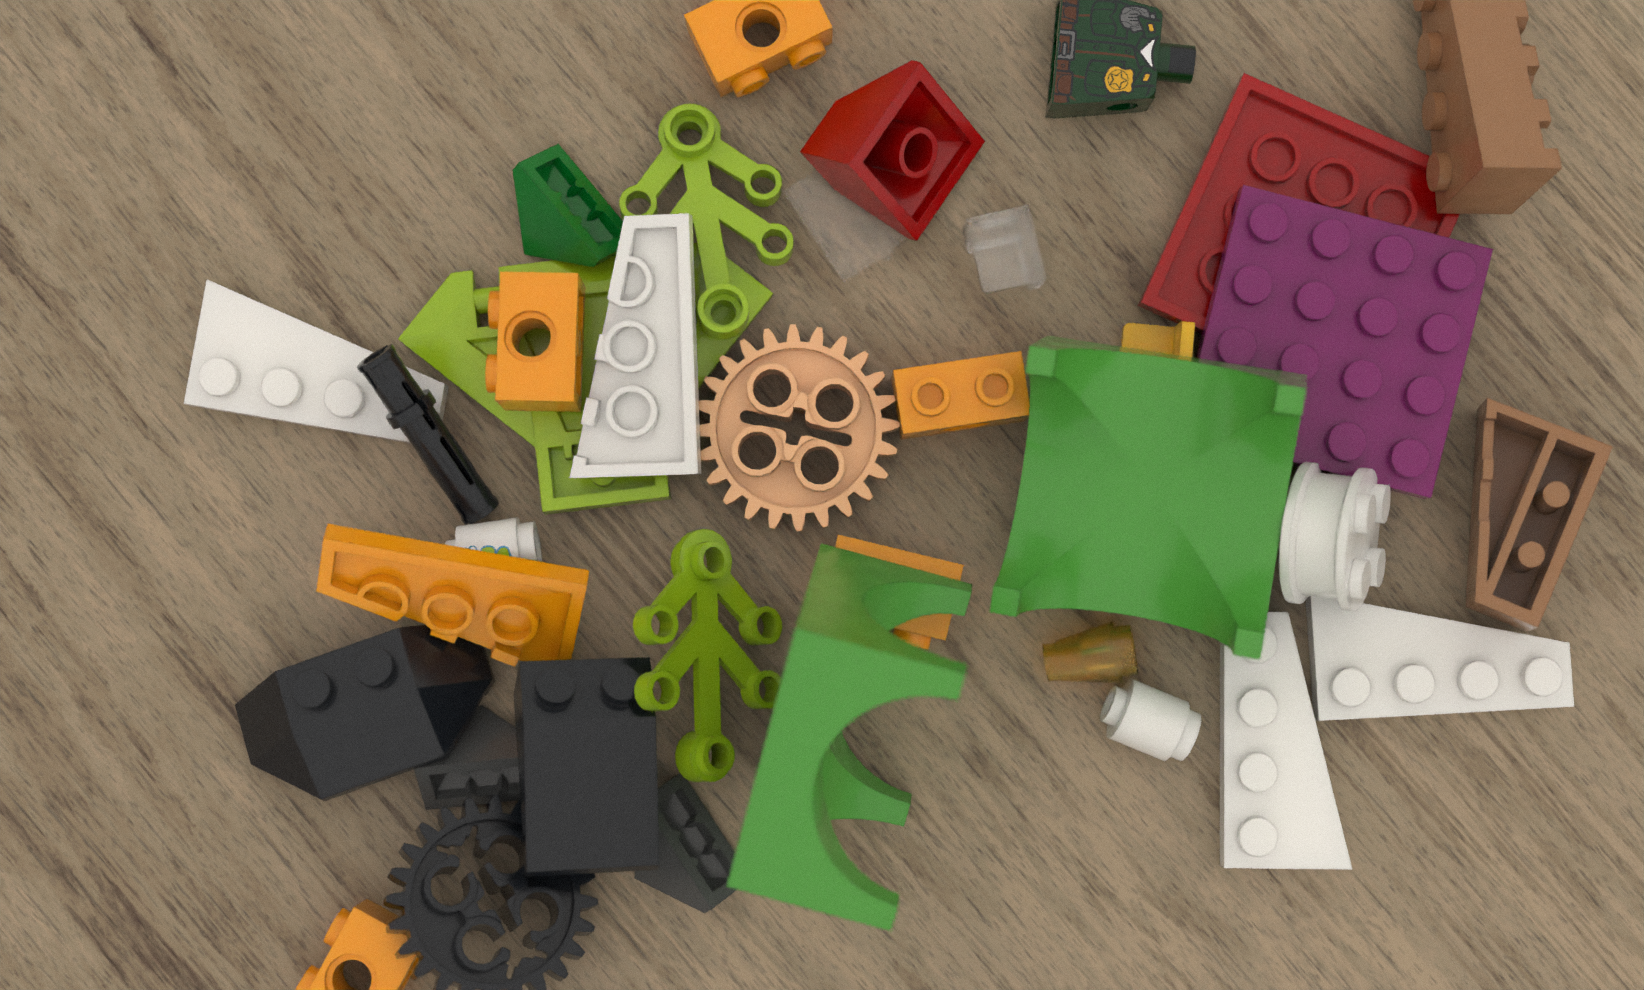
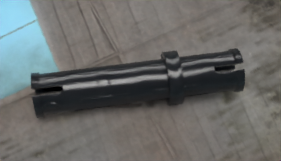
(414, 414)

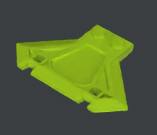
(456, 345)

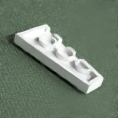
(646, 366)
(1272, 763)

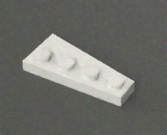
(285, 370)
(1420, 664)

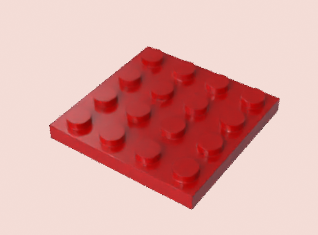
(1293, 151)

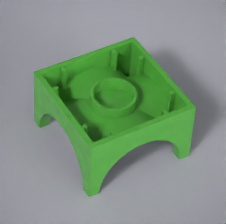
(1152, 488)
(807, 774)

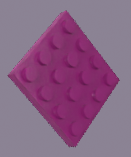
(1362, 311)

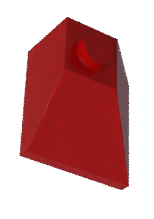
(895, 147)

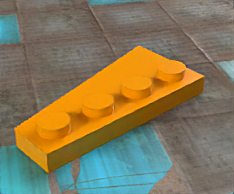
(487, 598)

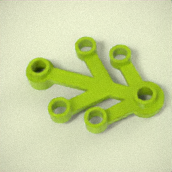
(712, 206)
(707, 647)

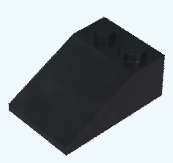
(586, 767)

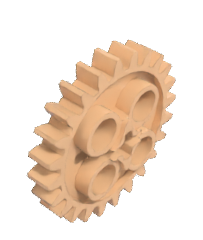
(810, 372)

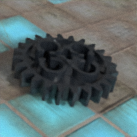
(438, 929)

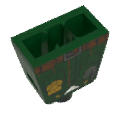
(1110, 58)

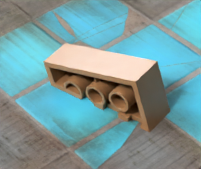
(1482, 106)

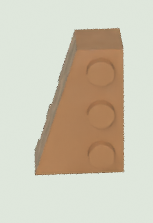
(1525, 510)

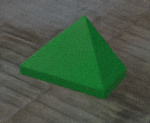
(563, 211)

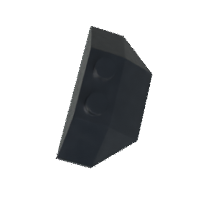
(365, 710)

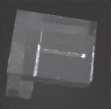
(1005, 249)

